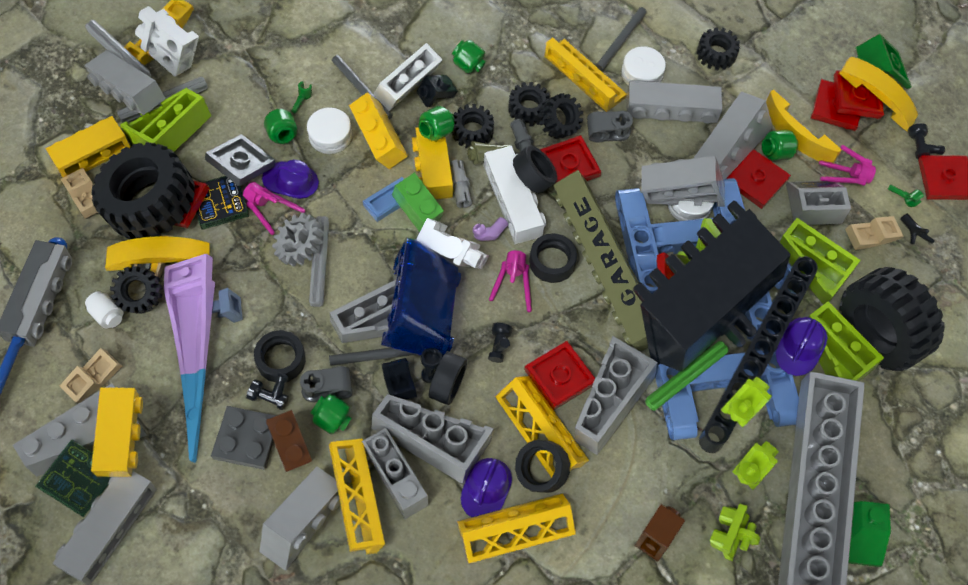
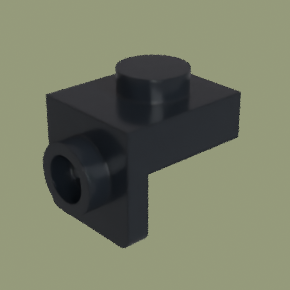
(436, 87)
(398, 379)

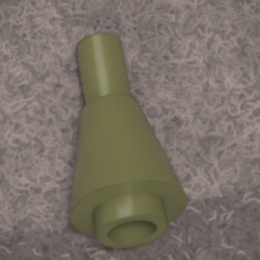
(477, 149)

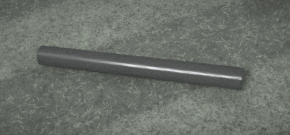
(618, 42)
(354, 79)
(367, 356)

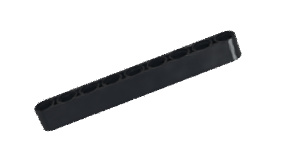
(765, 342)

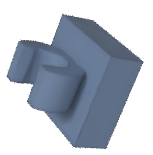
(228, 305)

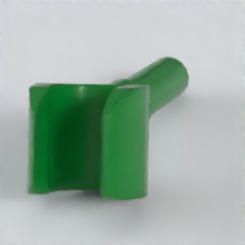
(303, 94)
(911, 199)

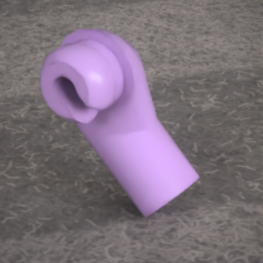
(490, 233)

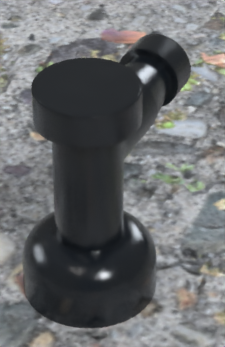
(918, 132)
(501, 343)
(430, 360)
(275, 397)

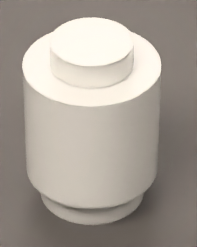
(104, 310)

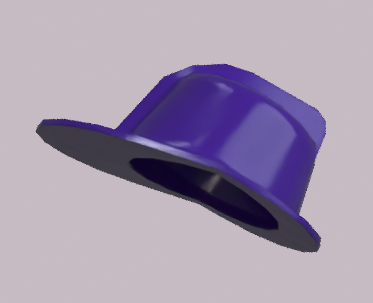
(291, 179)
(801, 346)
(486, 487)

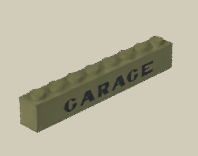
(604, 254)

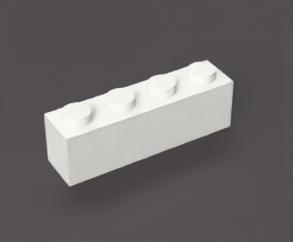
(514, 198)

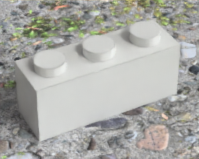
(407, 76)

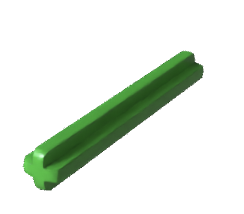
(685, 377)

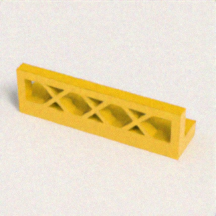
(584, 74)
(544, 418)
(362, 493)
(516, 518)

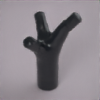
(915, 229)

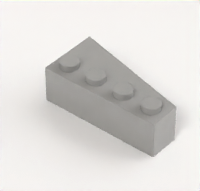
(737, 132)
(616, 389)
(432, 436)
(46, 443)

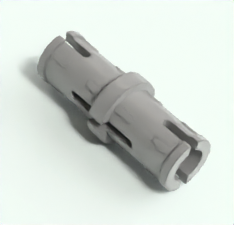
(460, 184)

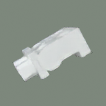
(166, 40)
(461, 250)

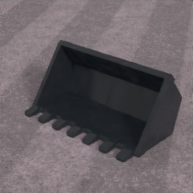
(711, 289)

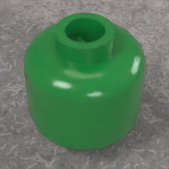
(468, 56)
(436, 123)
(280, 126)
(779, 145)
(331, 414)

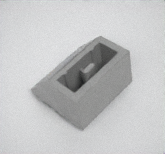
(818, 202)

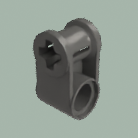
(606, 126)
(326, 381)

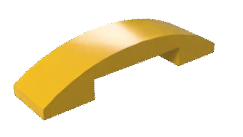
(179, 11)
(882, 86)
(818, 149)
(153, 250)

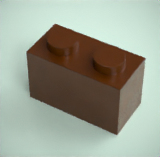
(288, 440)
(660, 532)

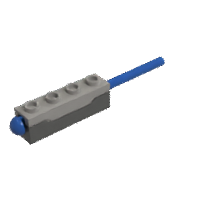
(33, 298)

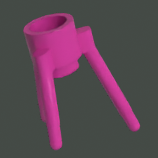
(861, 172)
(259, 196)
(515, 266)

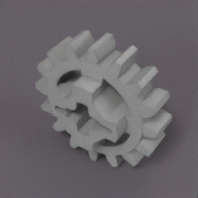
(298, 239)

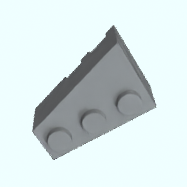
(684, 181)
(365, 316)
(299, 518)

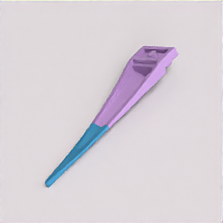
(190, 304)

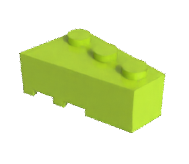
(170, 123)
(832, 261)
(846, 350)

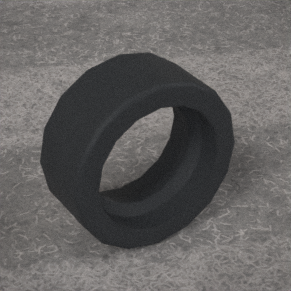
(534, 169)
(553, 241)
(277, 338)
(447, 378)
(523, 472)

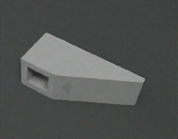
(396, 473)

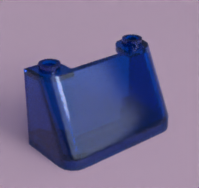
(421, 300)

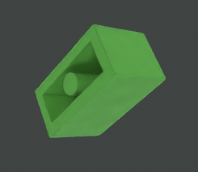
(416, 201)

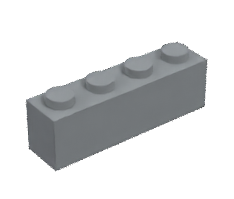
(124, 82)
(674, 101)
(104, 527)

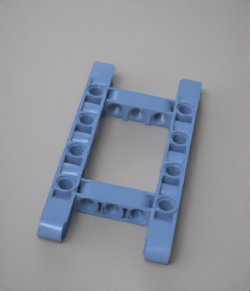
(669, 237)

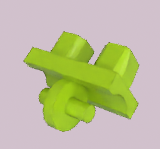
(747, 401)
(756, 464)
(729, 542)

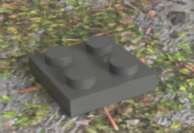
(240, 160)
(243, 438)

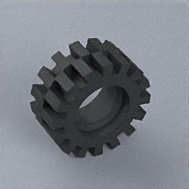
(721, 39)
(526, 93)
(571, 113)
(474, 115)
(121, 290)

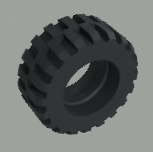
(127, 175)
(894, 316)

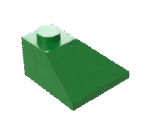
(885, 57)
(869, 533)

